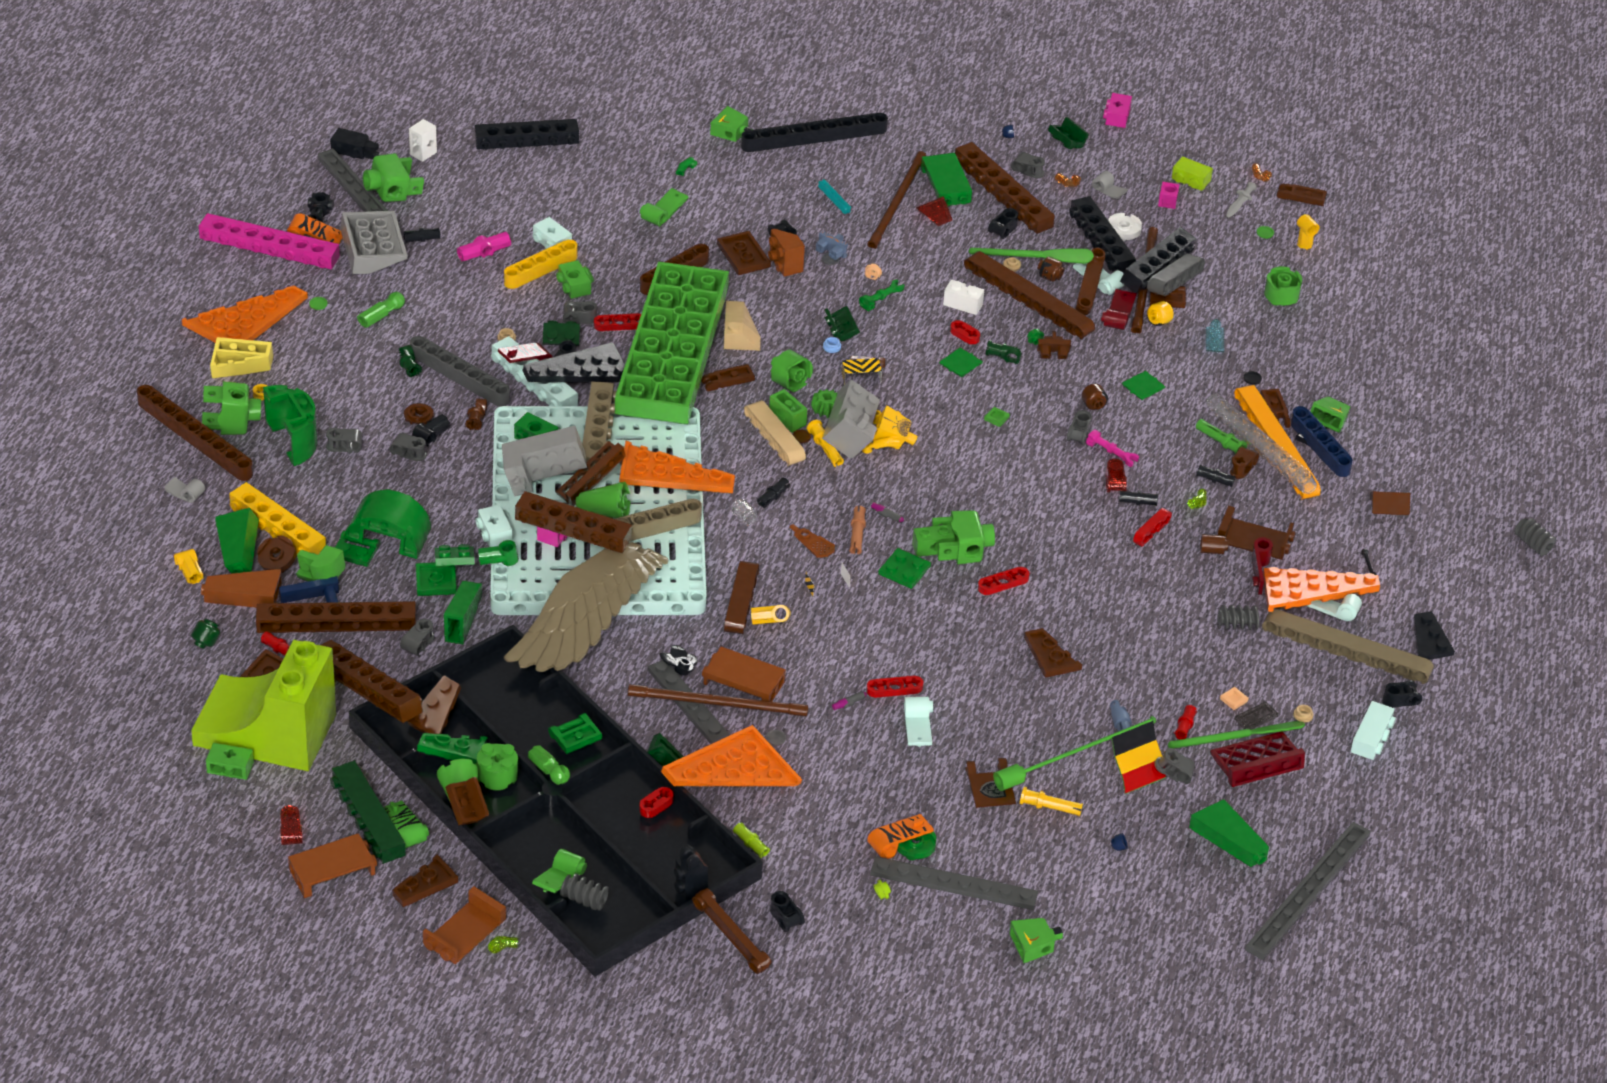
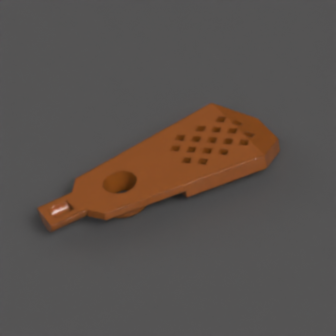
(811, 541)

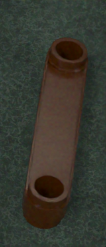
(1090, 282)
(757, 960)

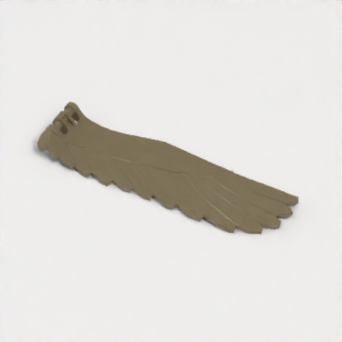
(584, 607)

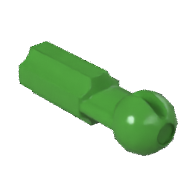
(381, 309)
(546, 762)

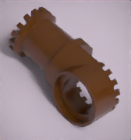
(475, 414)

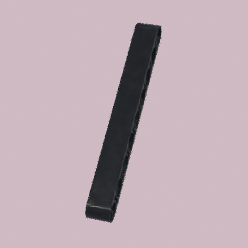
(814, 132)

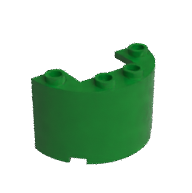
(297, 414)
(394, 516)

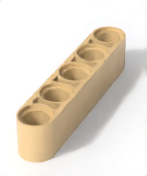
(775, 432)

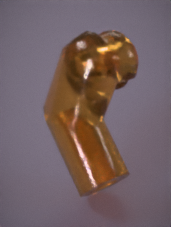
(1263, 176)
(1074, 182)

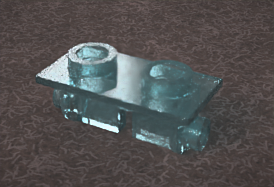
(1215, 337)

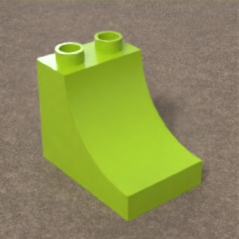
(277, 713)

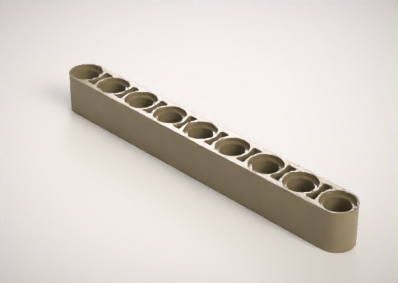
(1348, 645)

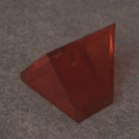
(936, 211)

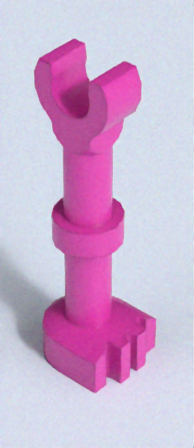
(1095, 437)

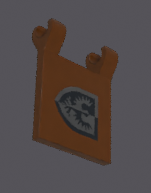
(984, 788)

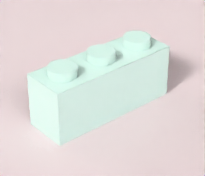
(1373, 730)

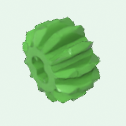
(823, 402)

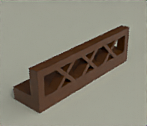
(593, 475)

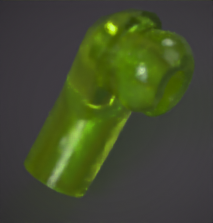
(1198, 501)
(501, 942)

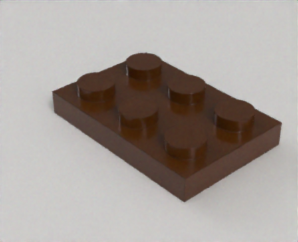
(743, 252)

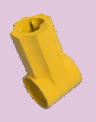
(1308, 229)
(189, 566)
(767, 614)

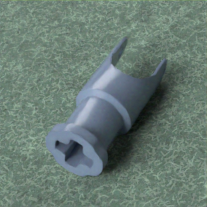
(1120, 716)

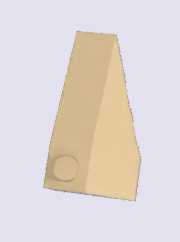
(739, 328)

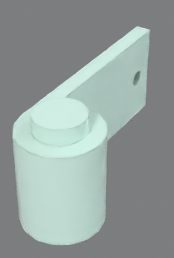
(1108, 282)
(1345, 610)
(917, 720)

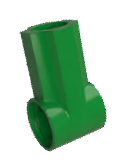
(504, 553)

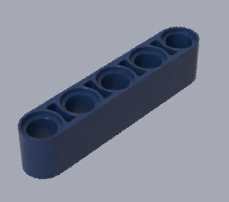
(1321, 441)

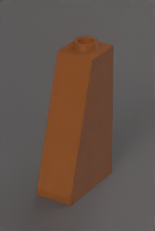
(243, 588)

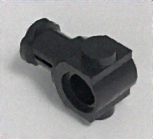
(320, 205)

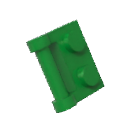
(358, 554)
(575, 733)

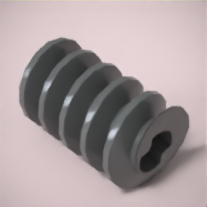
(1535, 536)
(1238, 616)
(584, 892)

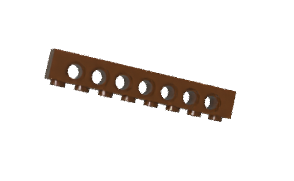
(1004, 187)
(335, 617)
(374, 684)

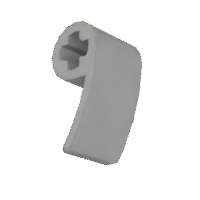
(1104, 184)
(185, 492)

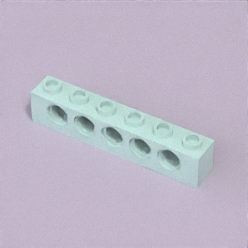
(550, 392)

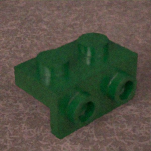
(1069, 133)
(842, 323)
(557, 332)
(663, 750)

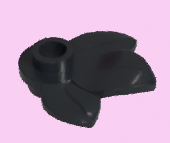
(680, 660)

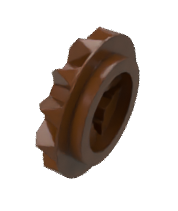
(421, 409)

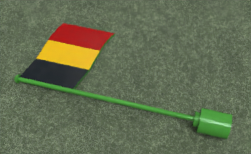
(1133, 750)

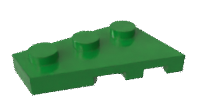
(451, 748)

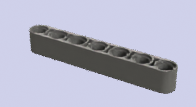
(460, 371)

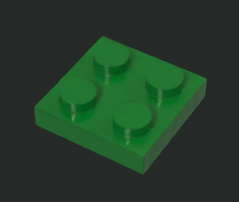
(458, 555)
(904, 568)
(435, 579)

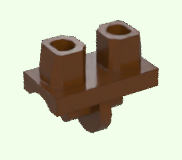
(1053, 344)

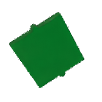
(961, 362)
(1143, 385)

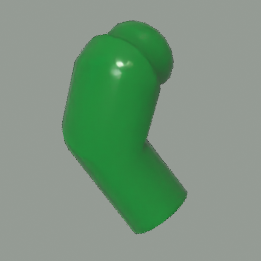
(684, 164)

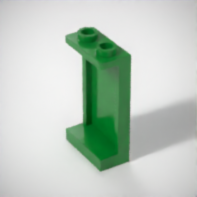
(947, 178)

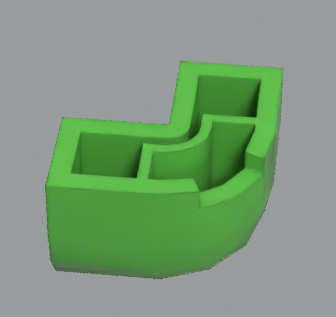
(325, 565)

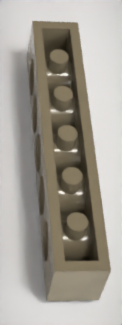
(599, 418)

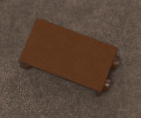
(1243, 534)

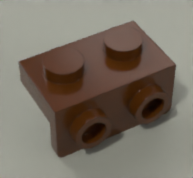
(467, 801)

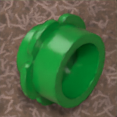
(1034, 335)

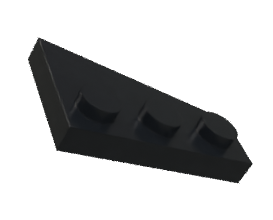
(1430, 637)

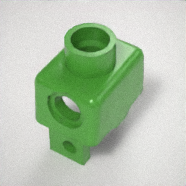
(391, 178)
(235, 410)
(969, 537)

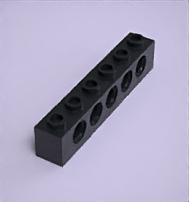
(526, 134)
(1101, 233)
(1163, 254)

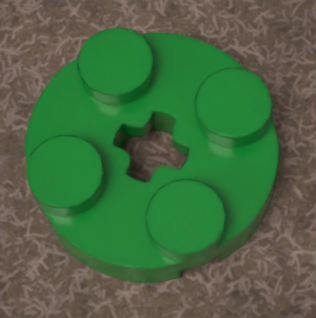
(918, 850)

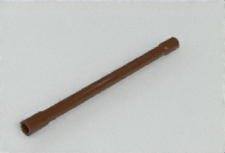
(877, 235)
(1137, 322)
(789, 708)

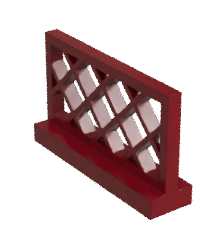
(1259, 767)

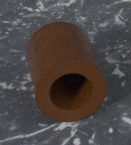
(1213, 544)

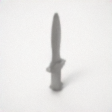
(1243, 196)

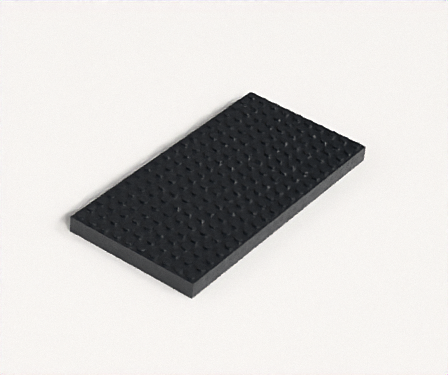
(588, 815)

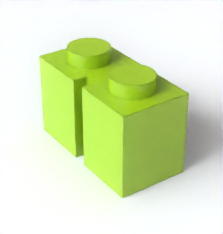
(1192, 173)

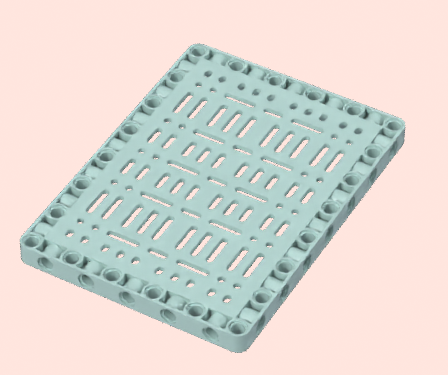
(683, 597)

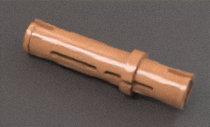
(858, 524)

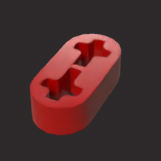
(965, 332)
(658, 804)

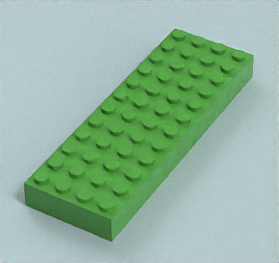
(672, 343)

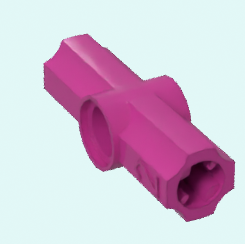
(483, 246)

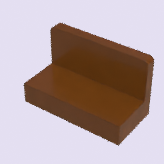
(1390, 503)

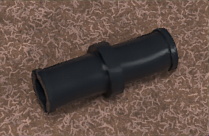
(421, 235)
(1215, 475)
(773, 492)
(1138, 498)

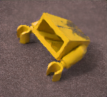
(891, 430)

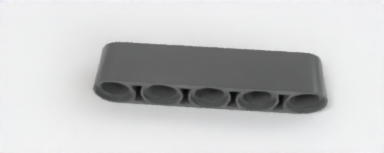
(1176, 274)

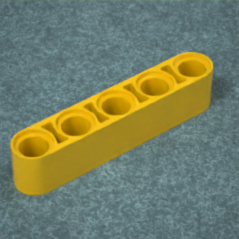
(540, 264)

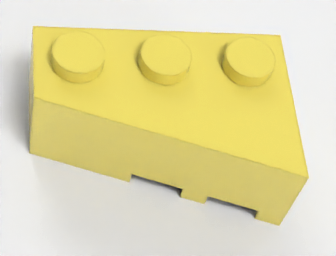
(240, 357)

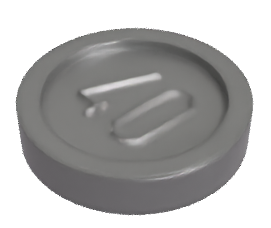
(829, 261)
(776, 737)

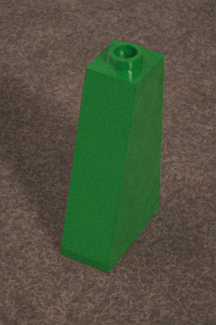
(237, 539)
(461, 612)
(1230, 832)

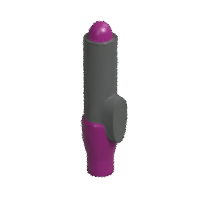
(885, 512)
(849, 701)

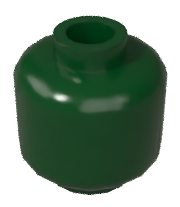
(205, 633)

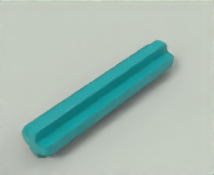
(834, 196)

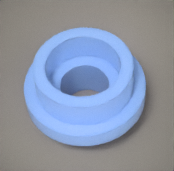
(832, 345)

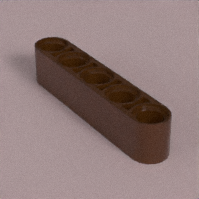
(695, 256)
(741, 596)

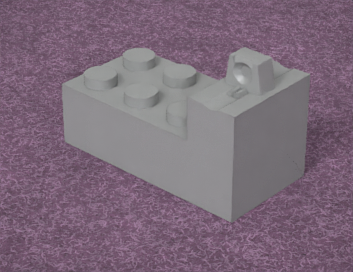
(852, 419)
(542, 457)

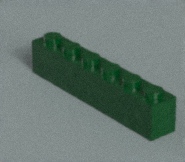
(368, 812)

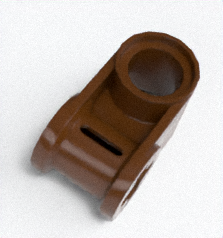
(1243, 462)

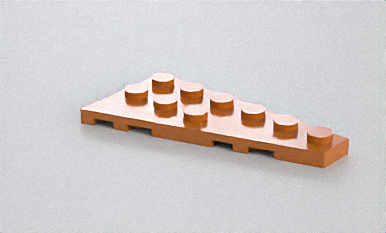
(669, 471)

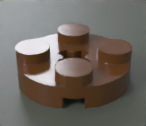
(283, 561)

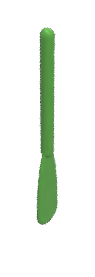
(1065, 255)
(1235, 734)

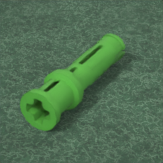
(1227, 440)

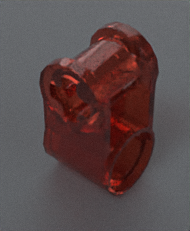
(1115, 476)
(290, 826)

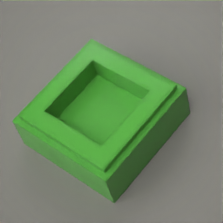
(996, 416)

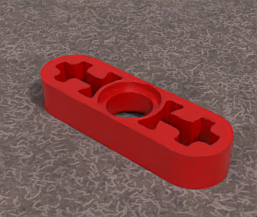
(606, 319)
(1153, 525)
(1008, 575)
(899, 681)

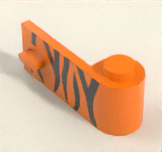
(303, 224)
(886, 838)

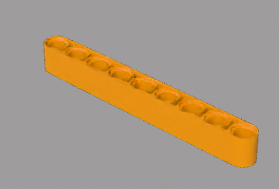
(1264, 419)

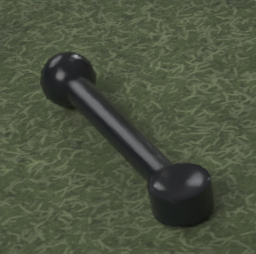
(1364, 552)

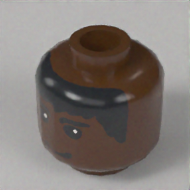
(1051, 269)
(1094, 396)

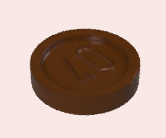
(802, 436)

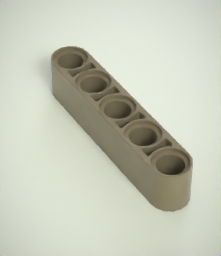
(664, 518)

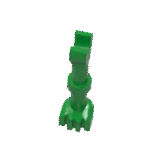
(868, 302)

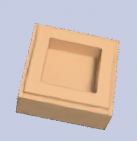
(1234, 698)

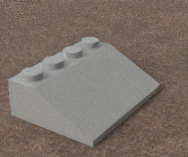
(372, 240)

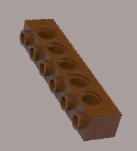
(573, 522)

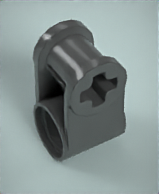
(1028, 164)
(581, 312)
(1080, 427)
(345, 440)
(407, 446)
(418, 637)
(1177, 766)

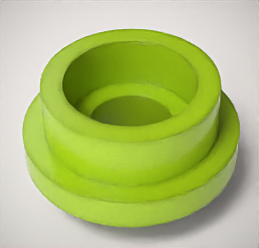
(882, 889)

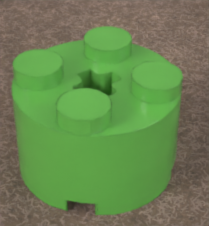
(1283, 286)
(793, 367)
(497, 765)

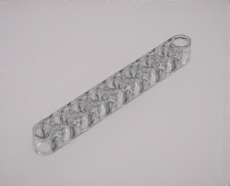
(1262, 444)

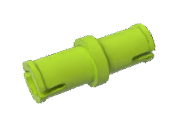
(751, 840)

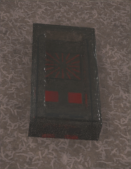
(1256, 716)

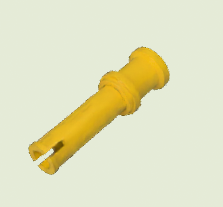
(816, 429)
(1041, 800)

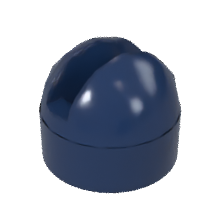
(1008, 131)
(1119, 842)

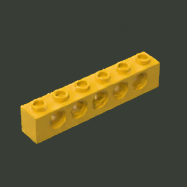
(276, 519)

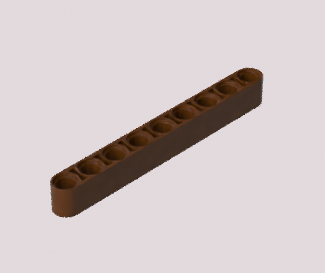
(1029, 294)
(195, 432)

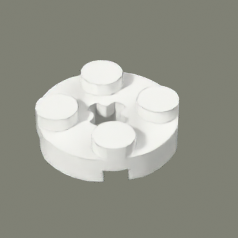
(1131, 226)

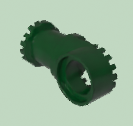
(1002, 351)
(408, 361)

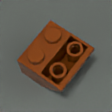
(786, 252)

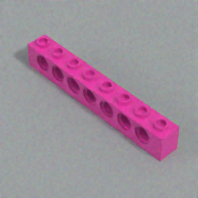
(269, 241)

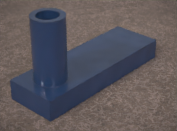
(310, 589)

